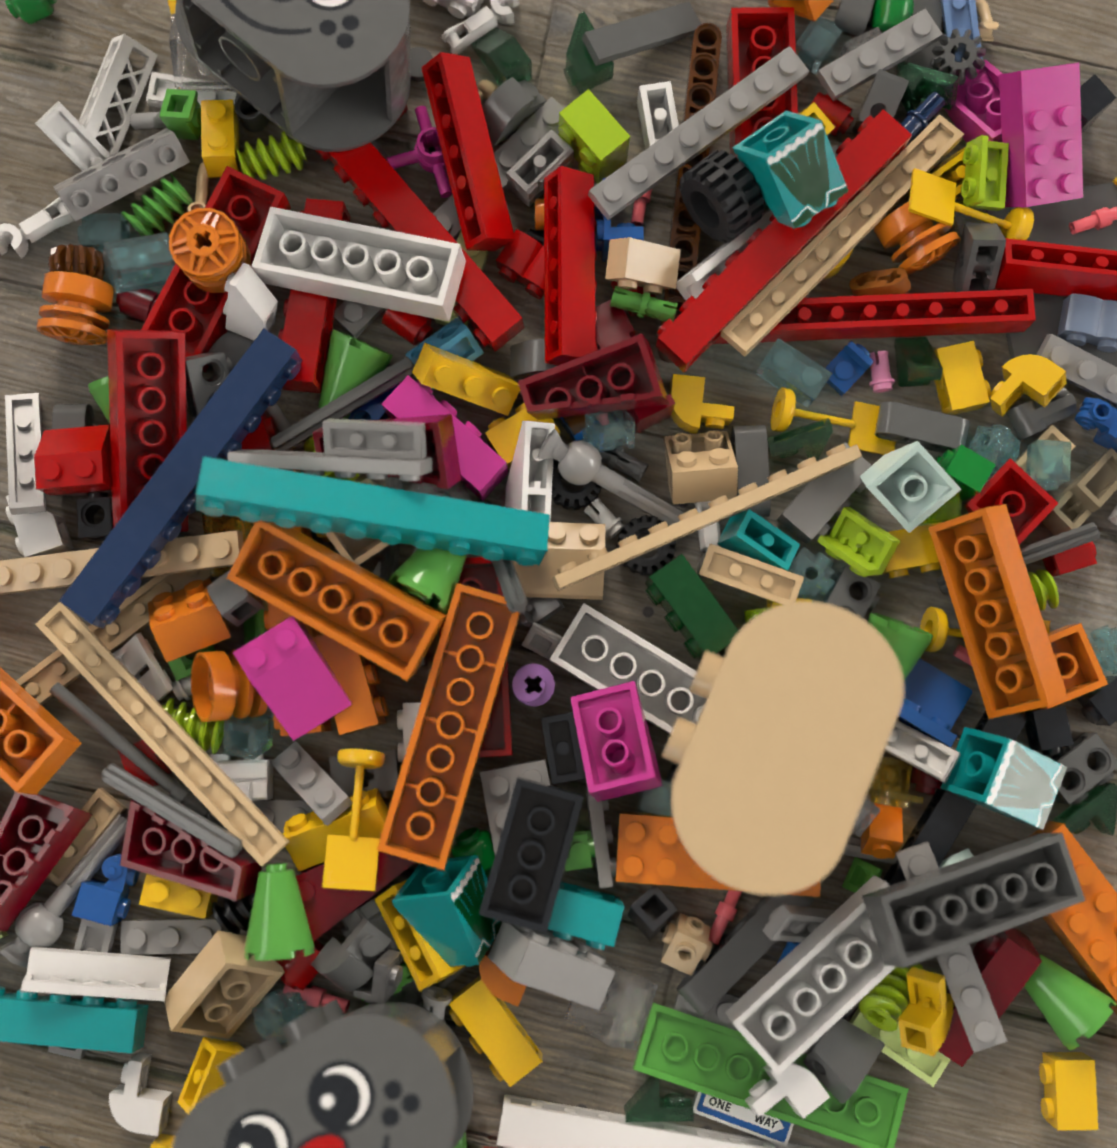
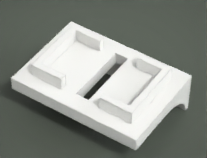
(135, 657)

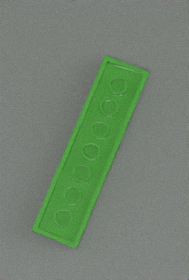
(727, 1066)

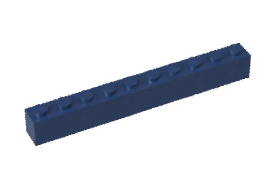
(171, 492)

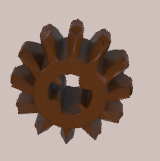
(77, 260)

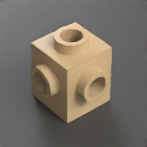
(686, 943)

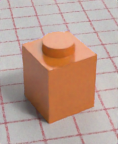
(884, 833)

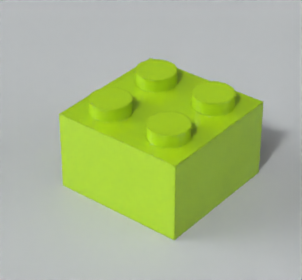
(594, 136)

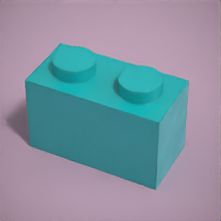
(758, 539)

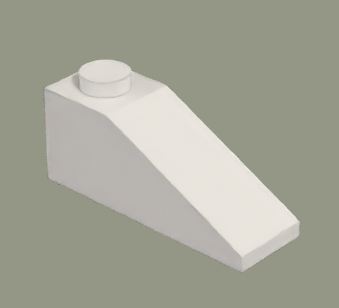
(530, 477)

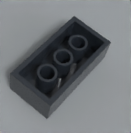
(531, 855)

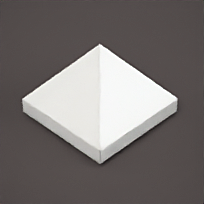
(542, 640)

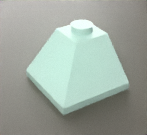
(910, 484)

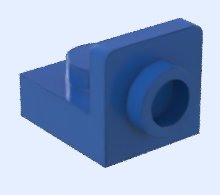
(848, 367)

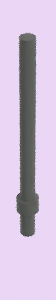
(177, 791)

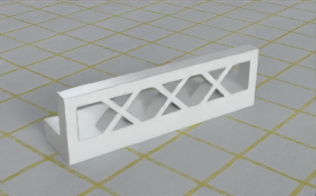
(106, 87)
(692, 282)
(96, 974)

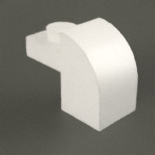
(794, 1084)
(136, 1106)

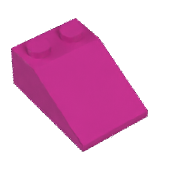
(979, 105)
(293, 677)
(615, 742)

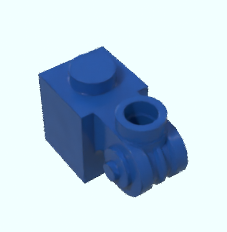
(1099, 415)
(107, 900)

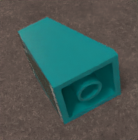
(793, 167)
(1005, 777)
(447, 909)

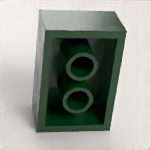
(690, 608)

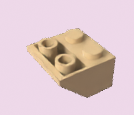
(700, 467)

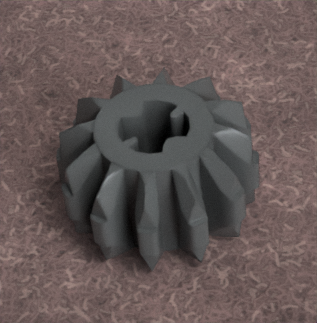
(970, 56)

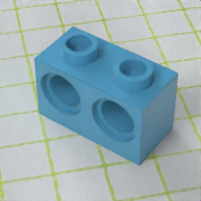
(454, 338)

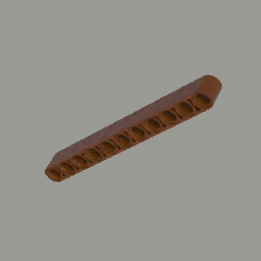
(704, 89)

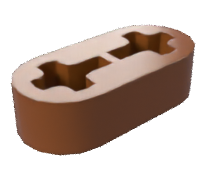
(880, 282)

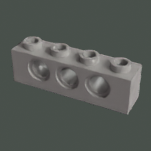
(121, 174)

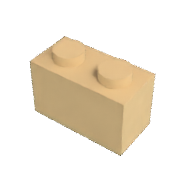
(643, 265)

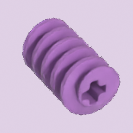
(533, 672)

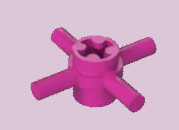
(432, 162)

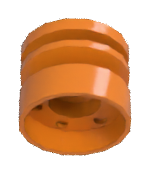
(919, 239)
(206, 265)
(75, 308)
(223, 688)

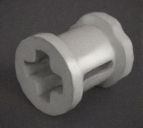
(435, 1005)

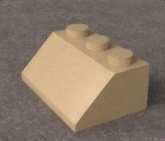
(565, 544)
(219, 988)

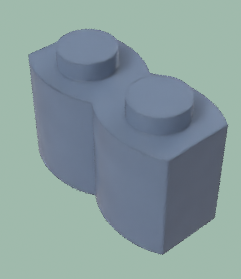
(1089, 321)

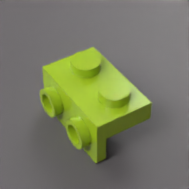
(985, 174)
(859, 543)

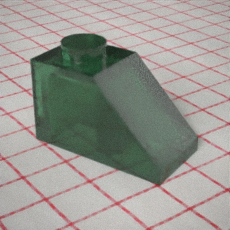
(503, 56)
(580, 66)

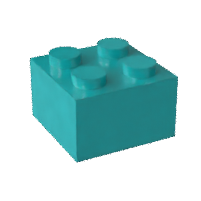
(586, 915)

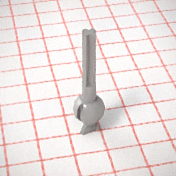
(581, 464)
(42, 922)

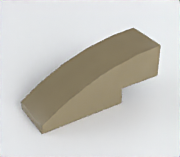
(1084, 495)

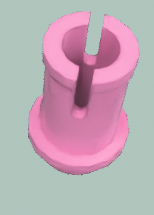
(880, 372)

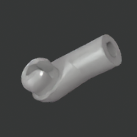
(147, 120)

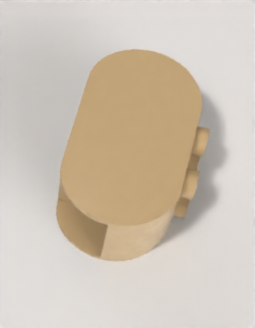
(783, 746)

